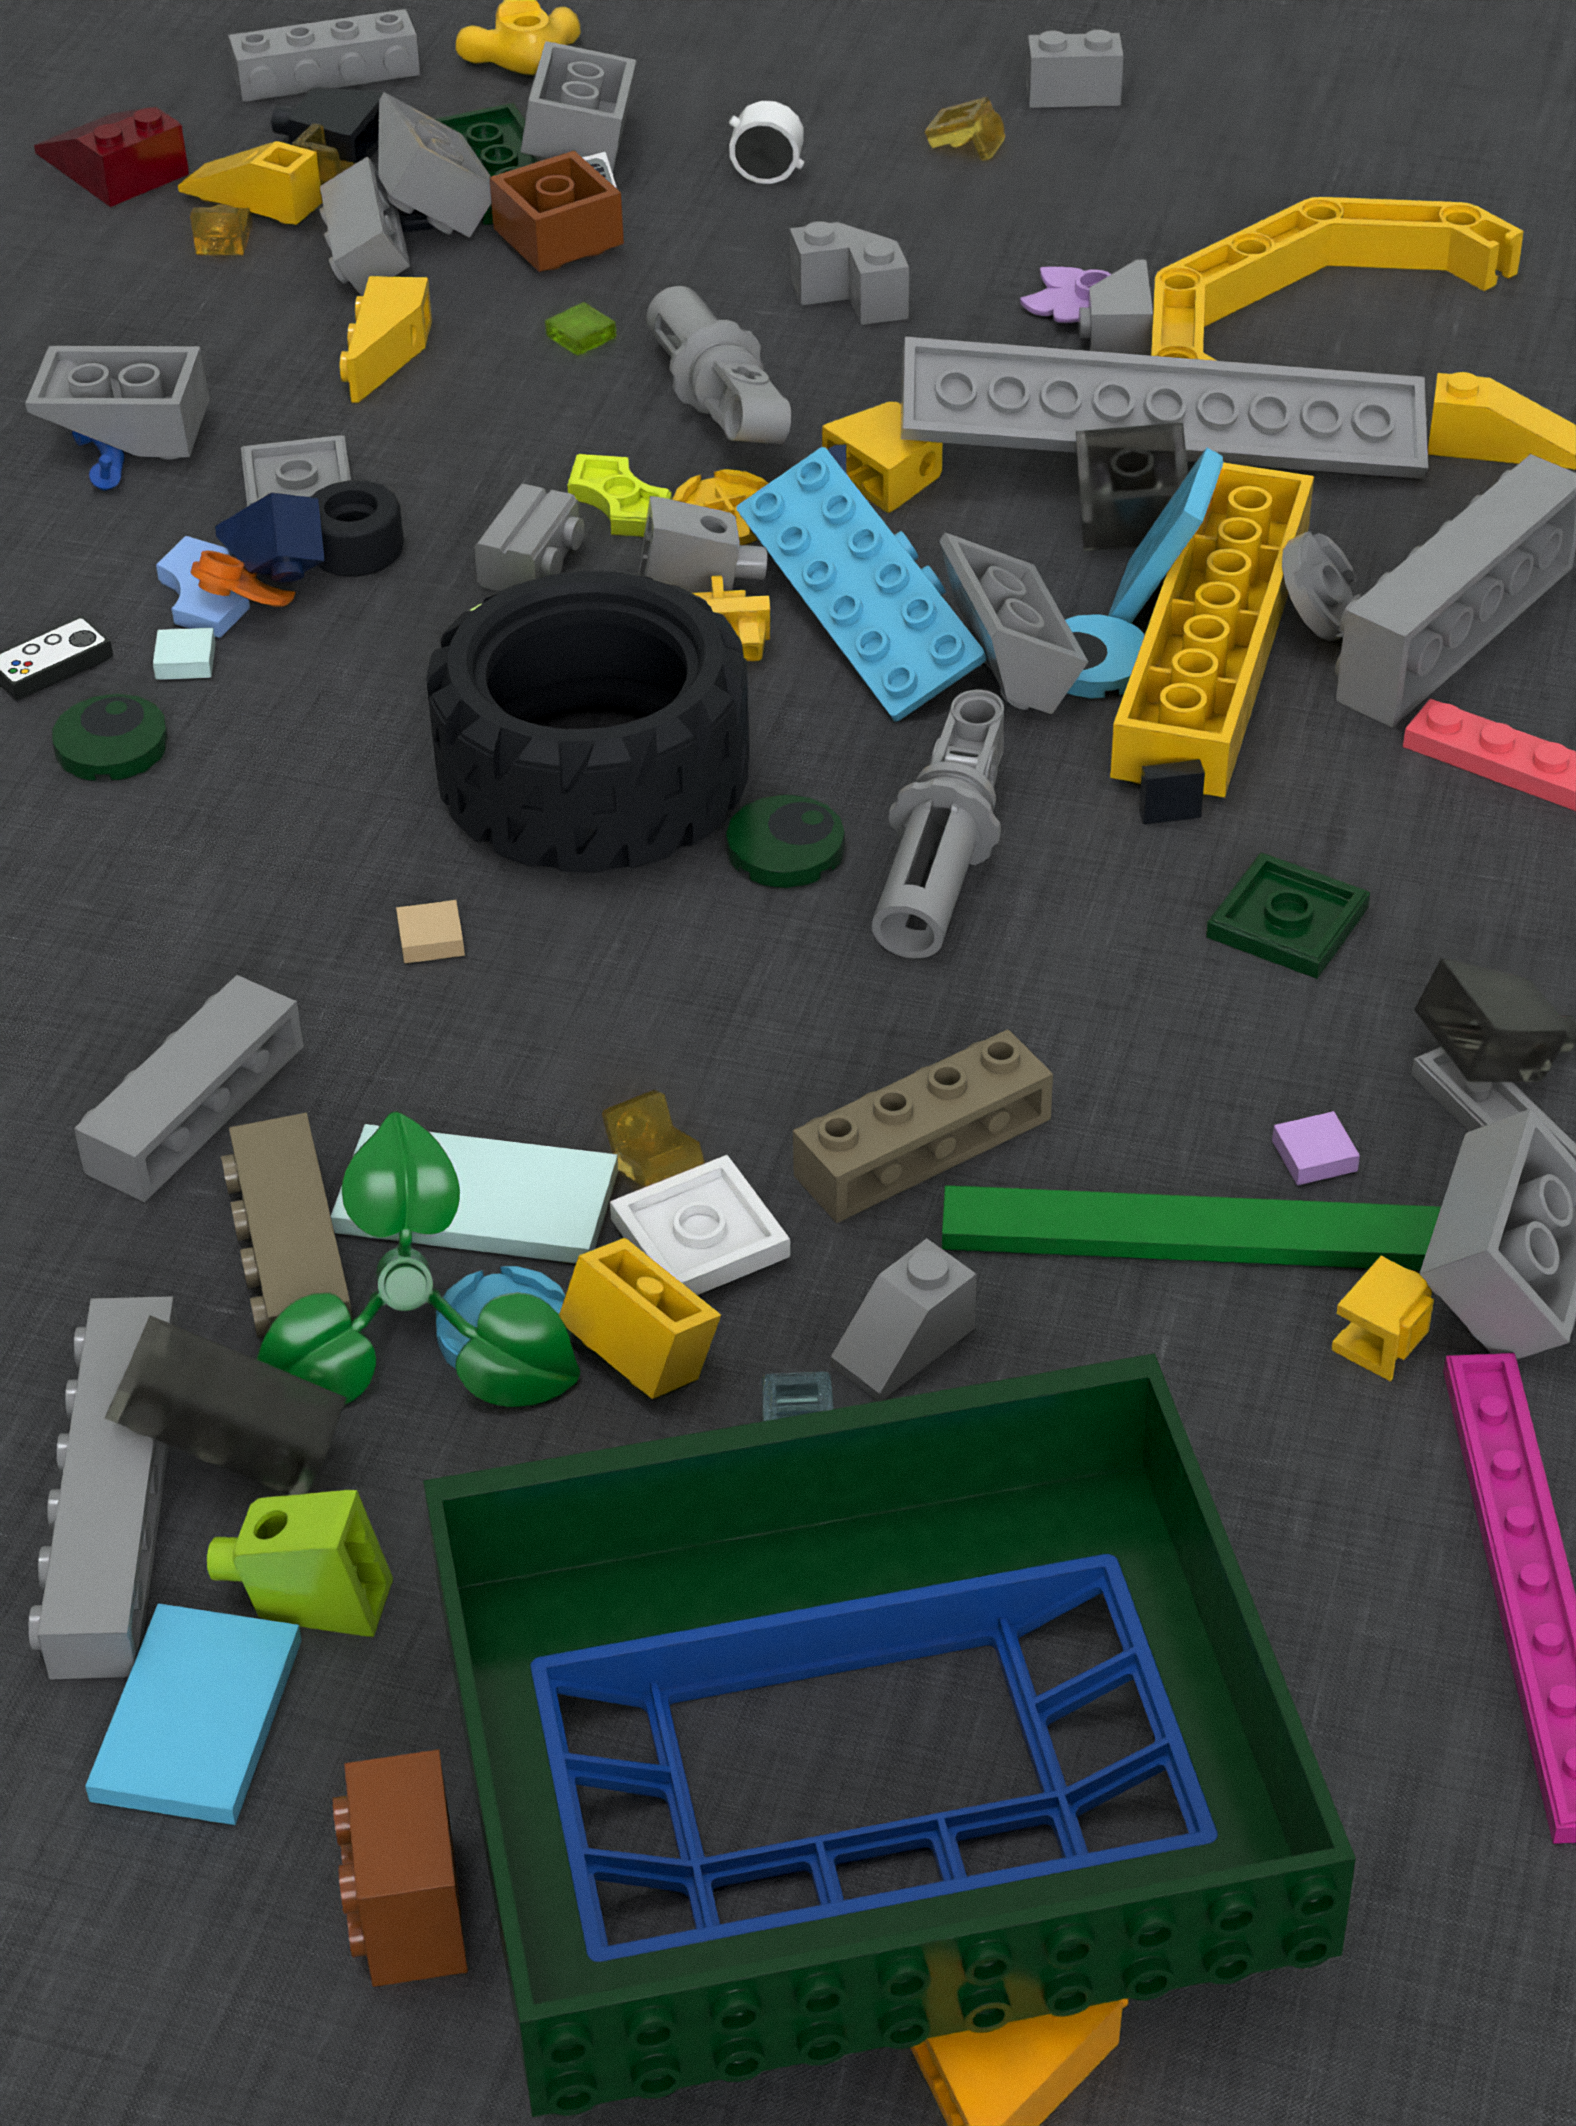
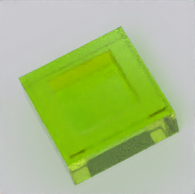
(580, 328)

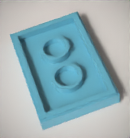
(1167, 537)
(194, 1714)

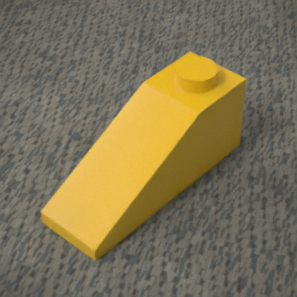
(1494, 423)

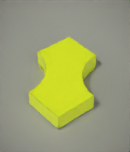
(614, 490)

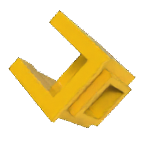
(1387, 1316)

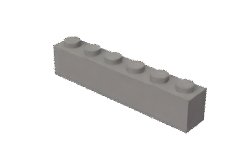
(104, 1511)

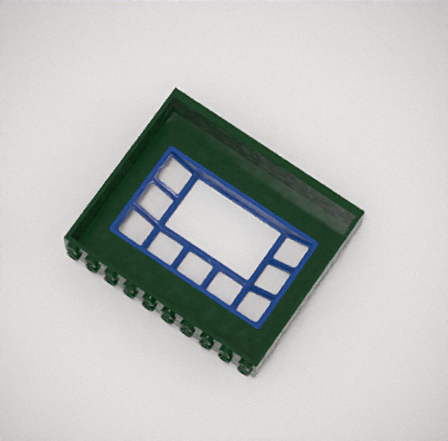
(844, 1551)

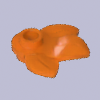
(222, 573)

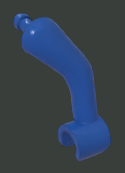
(108, 471)

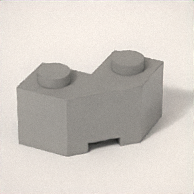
(851, 264)

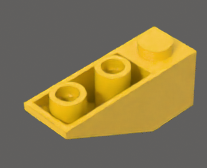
(268, 179)
(388, 331)

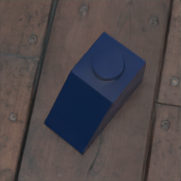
(276, 536)

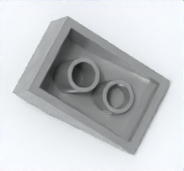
(430, 168)
(125, 396)

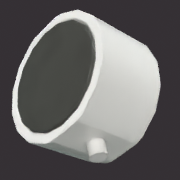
(766, 142)

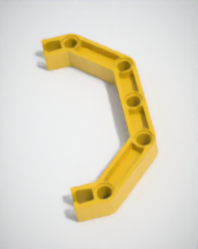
(1320, 235)

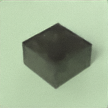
(1127, 481)

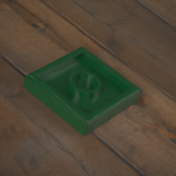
(1288, 915)

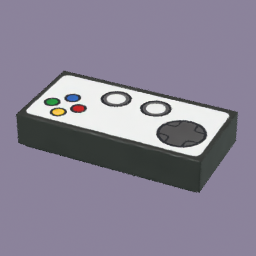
(52, 657)

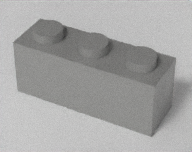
(362, 227)

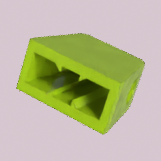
(308, 1562)

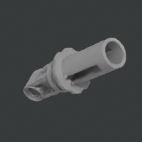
(718, 368)
(943, 818)

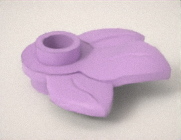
(1065, 292)

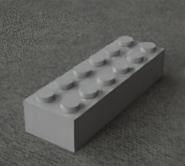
(1457, 591)

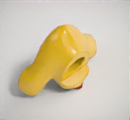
(518, 36)

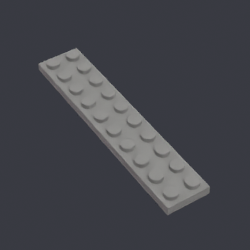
(1237, 409)

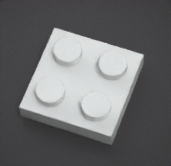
(702, 1226)

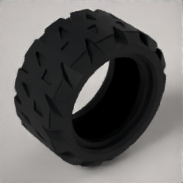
(600, 792)

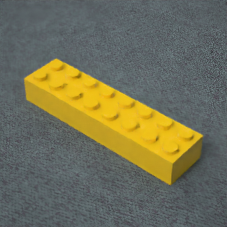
(1212, 630)

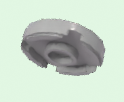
(1318, 582)

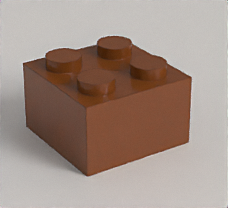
(557, 211)
(399, 1869)

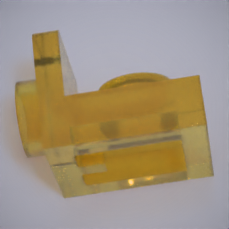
(968, 122)
(221, 229)

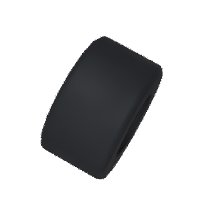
(359, 527)

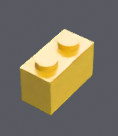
(638, 1317)

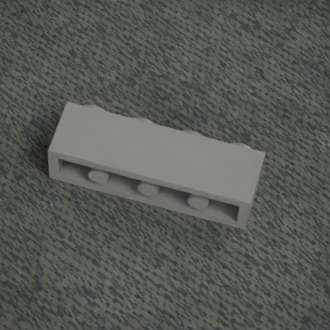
(189, 1088)

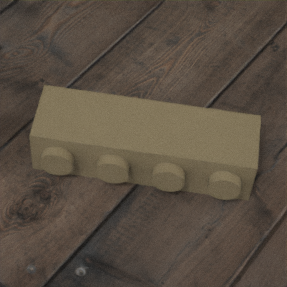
(282, 1215)

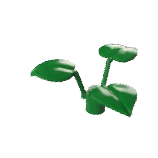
(403, 1186)

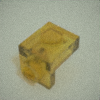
(647, 1141)

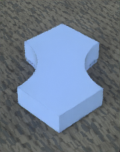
(196, 606)

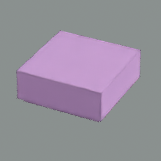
(1315, 1148)

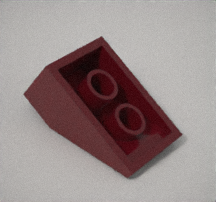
(120, 154)

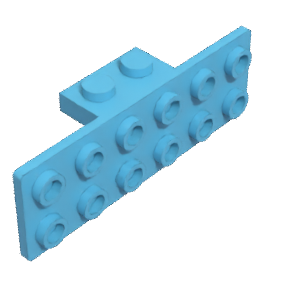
(862, 584)

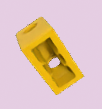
(878, 461)

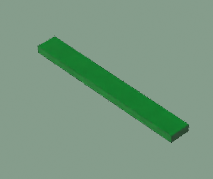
(1185, 1227)

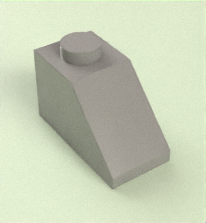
(1119, 312)
(907, 1320)

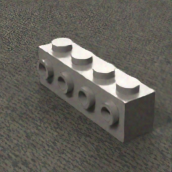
(324, 55)

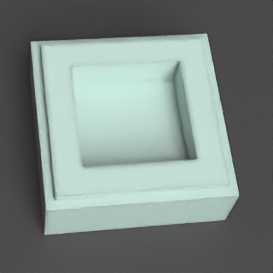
(184, 653)

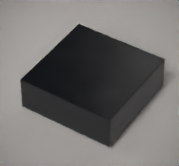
(1171, 791)

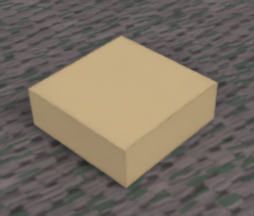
(430, 931)

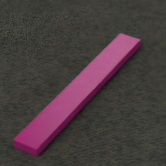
(1524, 1564)

